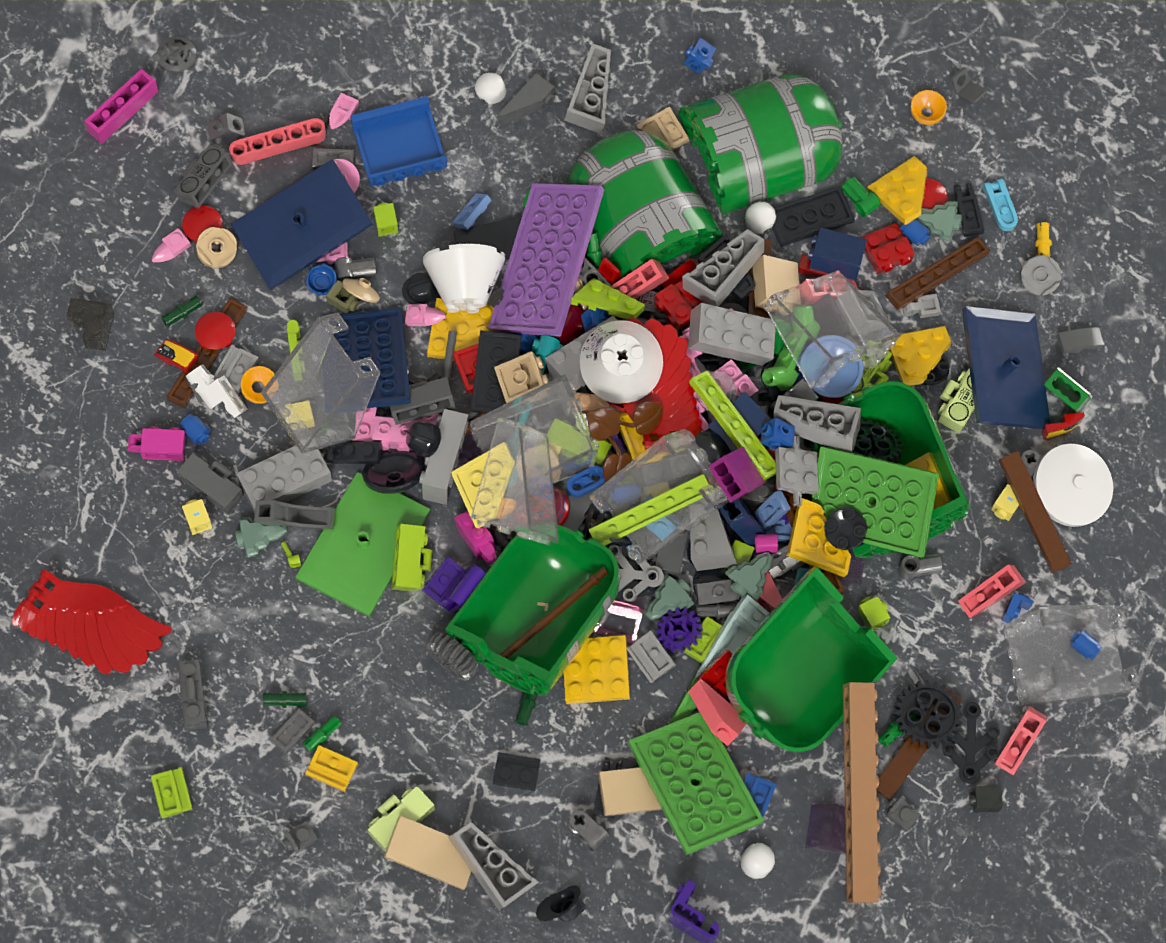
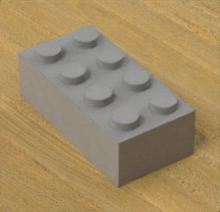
(731, 334)
(284, 476)

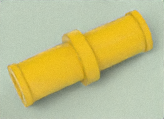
(1043, 242)

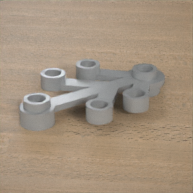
(628, 574)

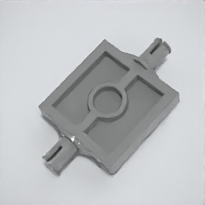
(796, 471)

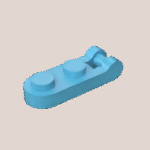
(1001, 204)

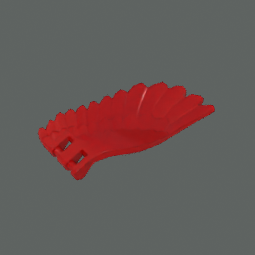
(673, 386)
(90, 624)

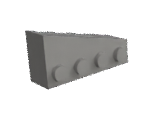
(589, 98)
(441, 464)
(491, 866)

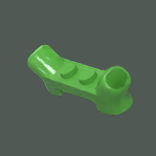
(783, 372)

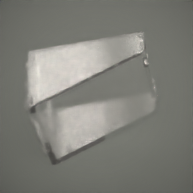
(828, 326)
(320, 390)
(553, 412)
(655, 471)
(518, 484)
(1051, 670)

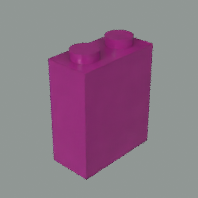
(736, 474)

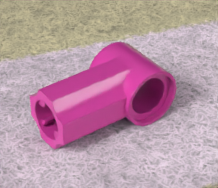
(766, 543)

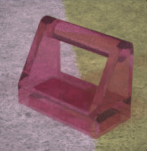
(623, 610)

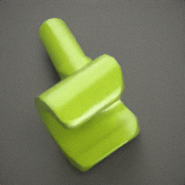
(294, 561)

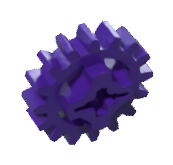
(681, 622)

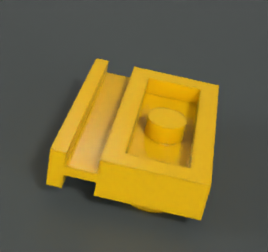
(331, 768)

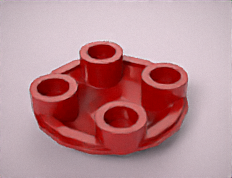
(934, 194)
(199, 220)
(215, 331)

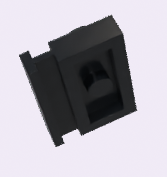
(516, 771)

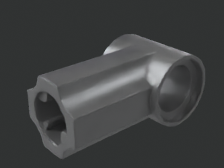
(353, 269)
(921, 566)

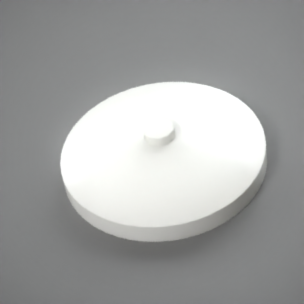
(1073, 484)

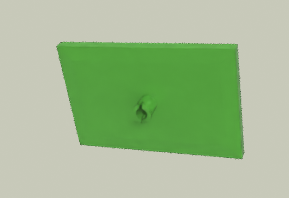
(889, 496)
(353, 569)
(695, 783)

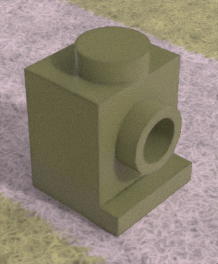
(339, 293)

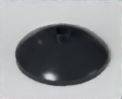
(395, 473)

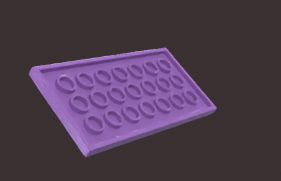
(546, 259)

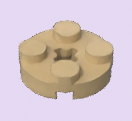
(217, 236)

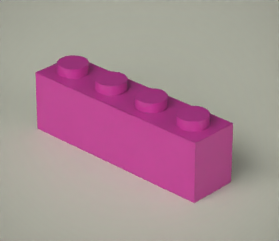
(121, 106)

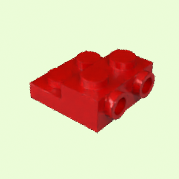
(888, 249)
(676, 305)
(466, 364)

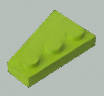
(604, 297)

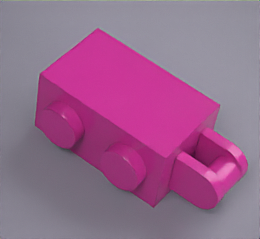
(159, 444)
(478, 540)

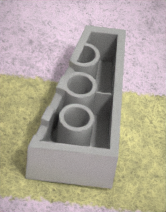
(724, 270)
(568, 359)
(821, 421)
(711, 544)

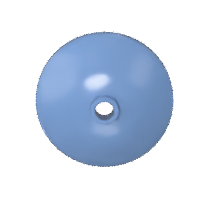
(844, 382)

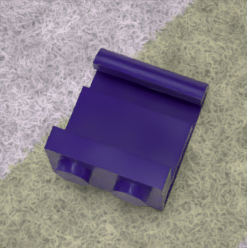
(453, 584)
(688, 918)

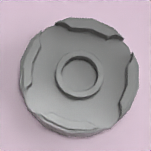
(1041, 275)

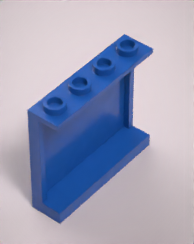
(398, 141)

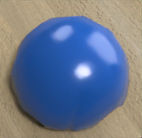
(321, 279)

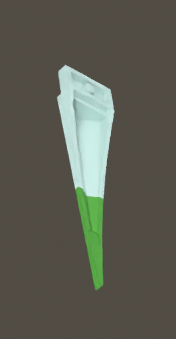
(736, 629)

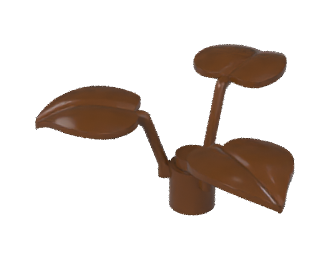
(607, 422)

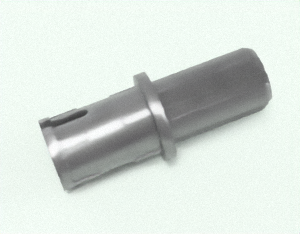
(717, 610)

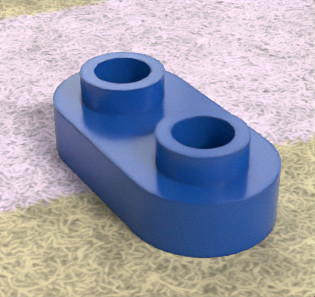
(585, 481)

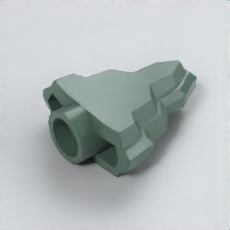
(942, 220)
(257, 536)
(750, 576)
(669, 596)

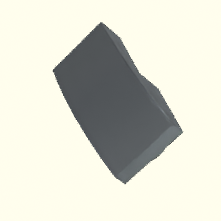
(1079, 339)

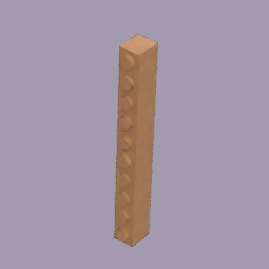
(860, 793)

